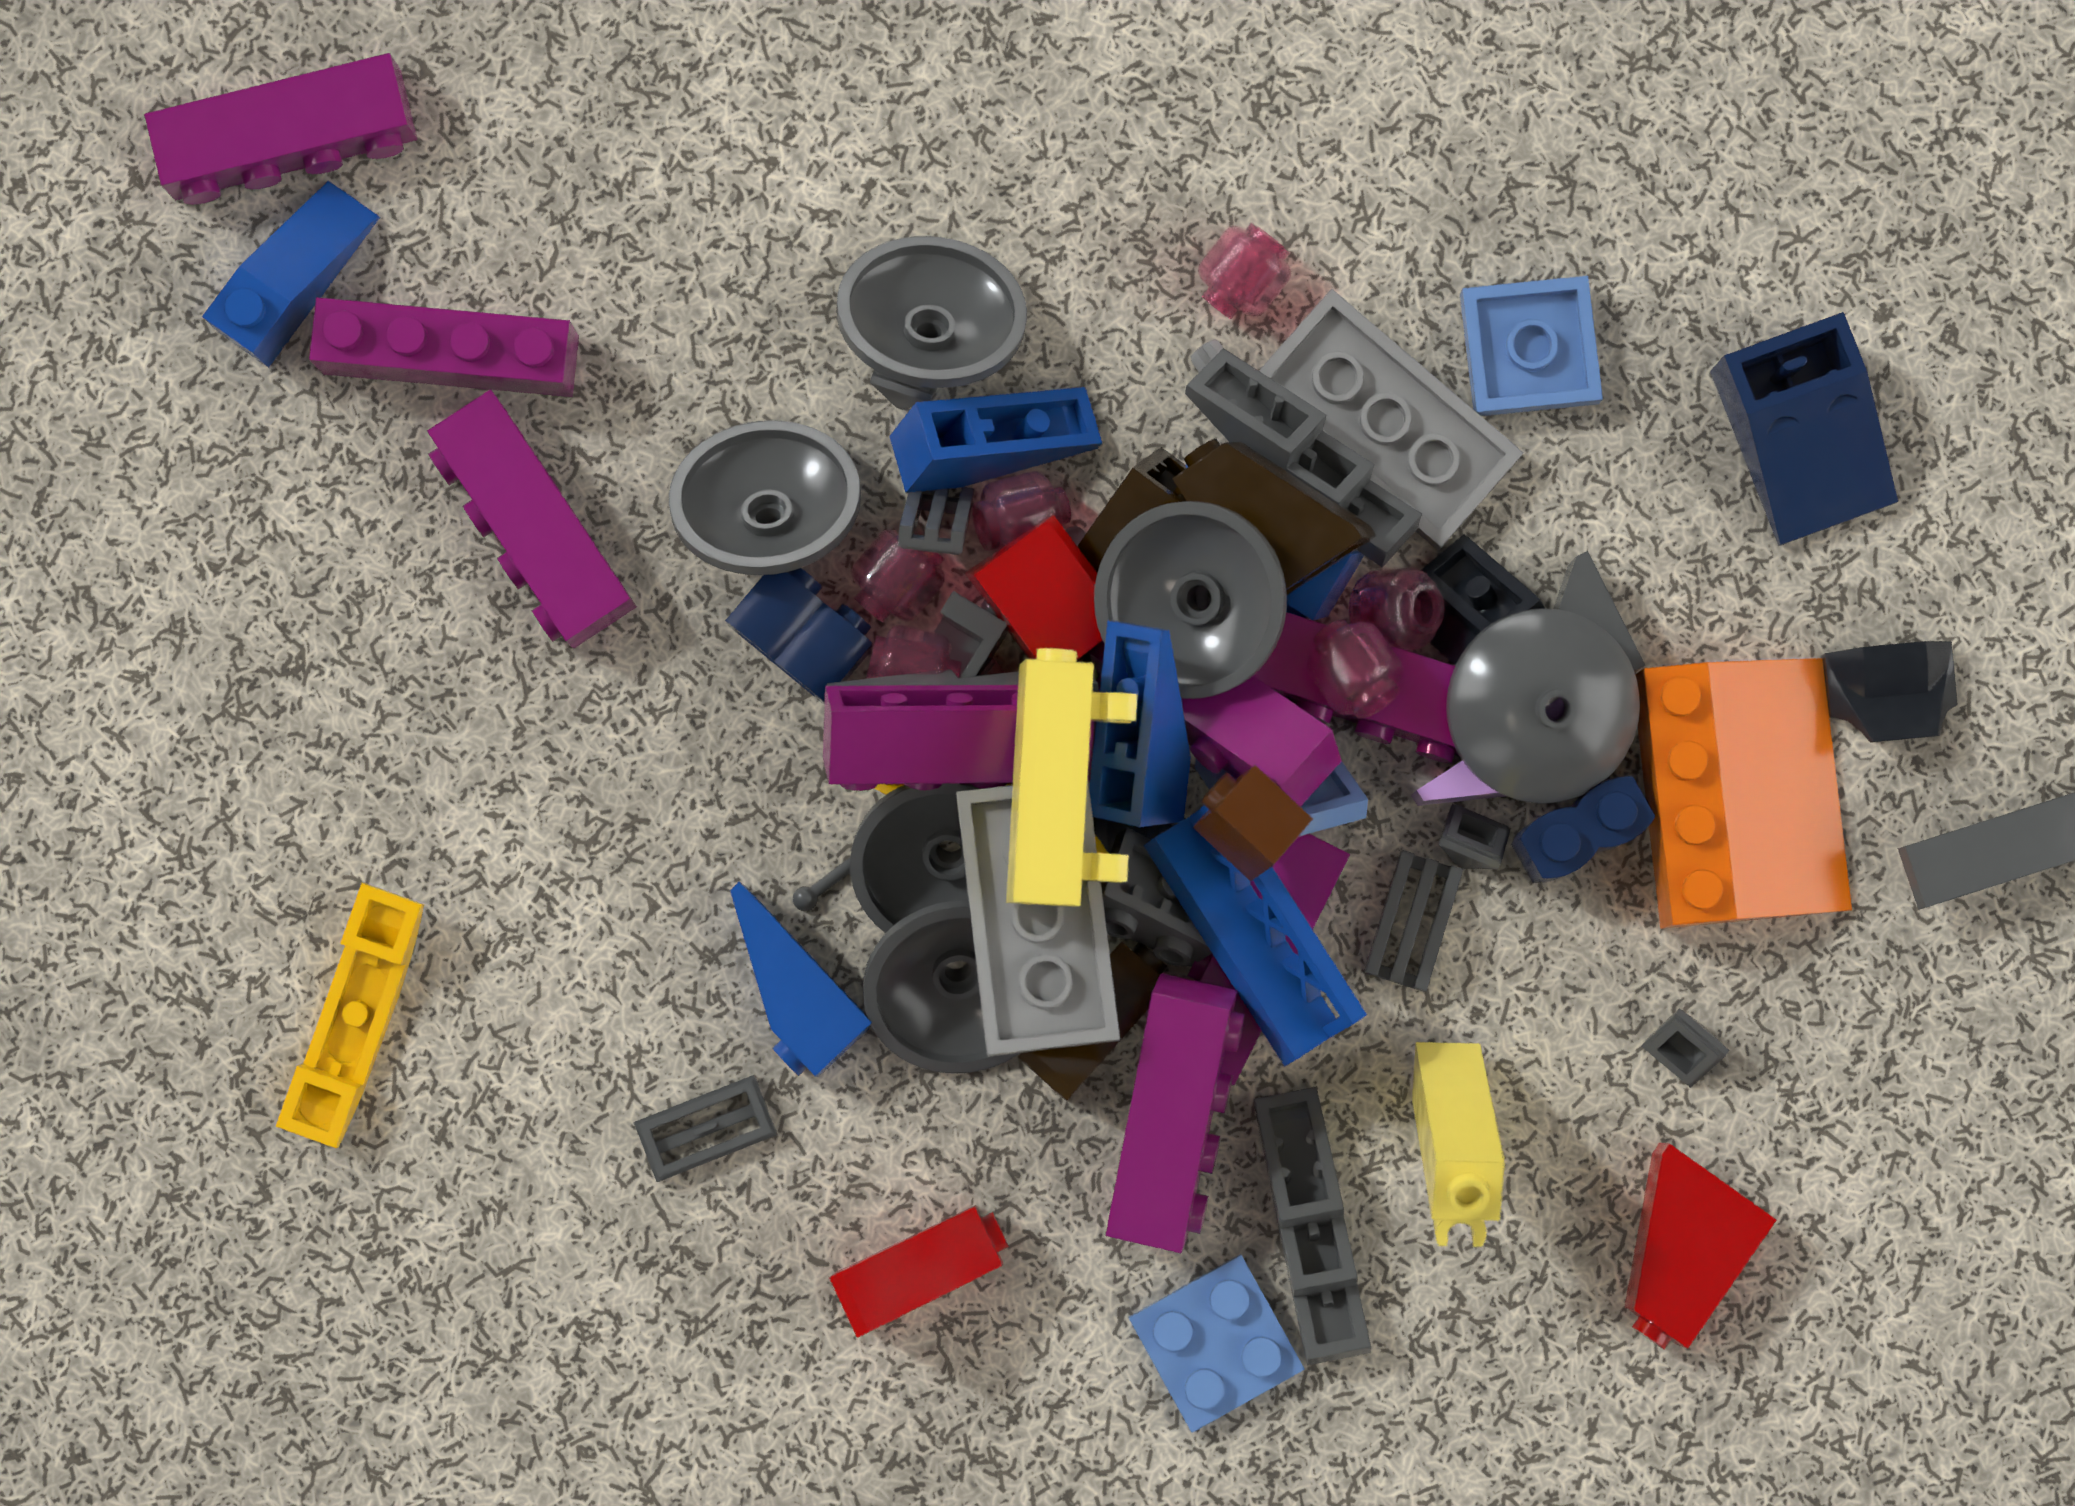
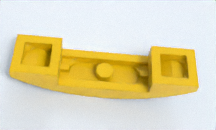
(354, 1016)

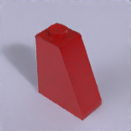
(1688, 1247)
(919, 1269)

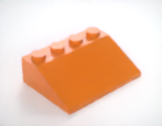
(1741, 791)

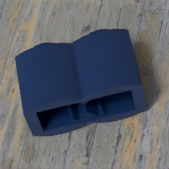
(801, 631)
(1592, 824)

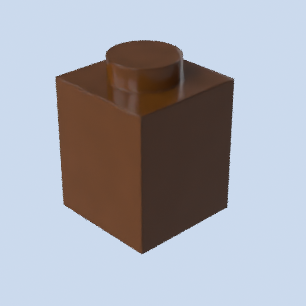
(1250, 821)

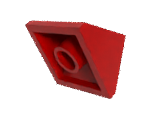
(1041, 590)

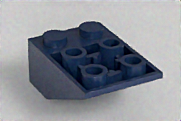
(1807, 428)

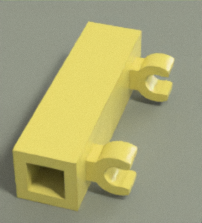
(1051, 780)
(1457, 1137)

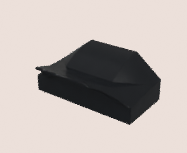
(1474, 595)
(1892, 688)

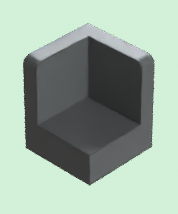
(972, 633)

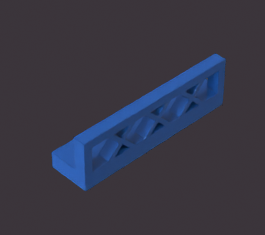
(1251, 943)

